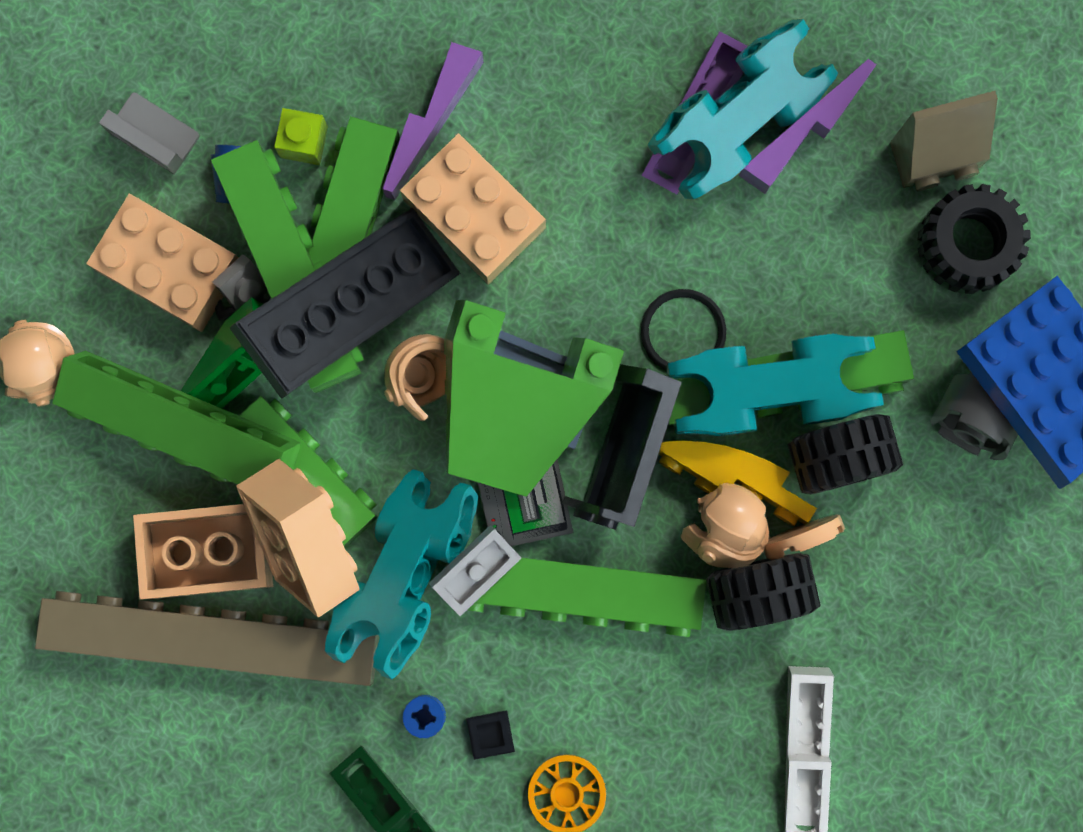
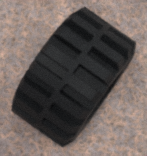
(997, 216)
(845, 453)
(763, 592)

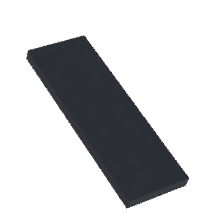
(344, 302)

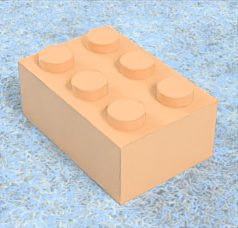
(473, 208)
(162, 262)
(299, 536)
(198, 552)

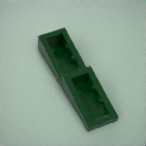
(378, 796)

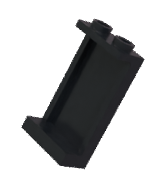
(629, 448)

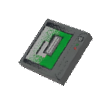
(531, 517)

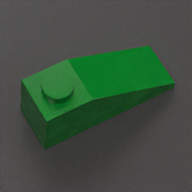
(225, 364)

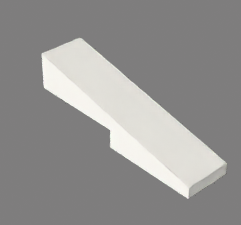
(808, 748)

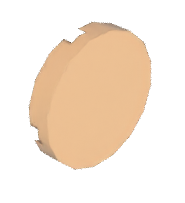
(804, 536)

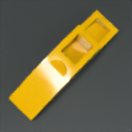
(722, 464)

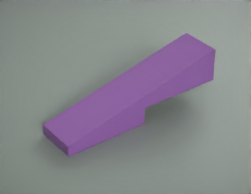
(716, 76)
(821, 118)
(419, 132)

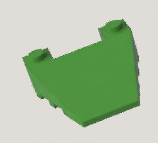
(511, 417)

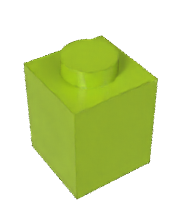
(301, 136)

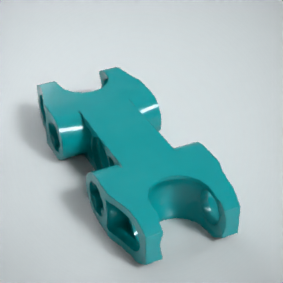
(722, 126)
(806, 381)
(391, 597)

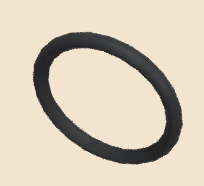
(688, 293)

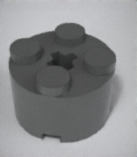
(973, 419)

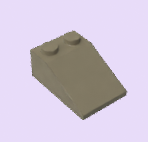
(945, 141)

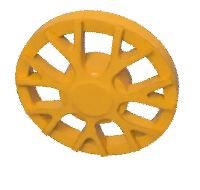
(566, 794)

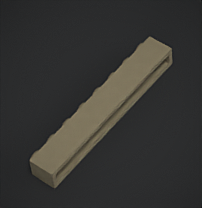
(198, 639)

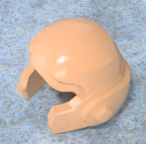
(33, 360)
(416, 373)
(734, 527)

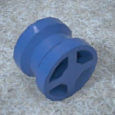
(425, 709)

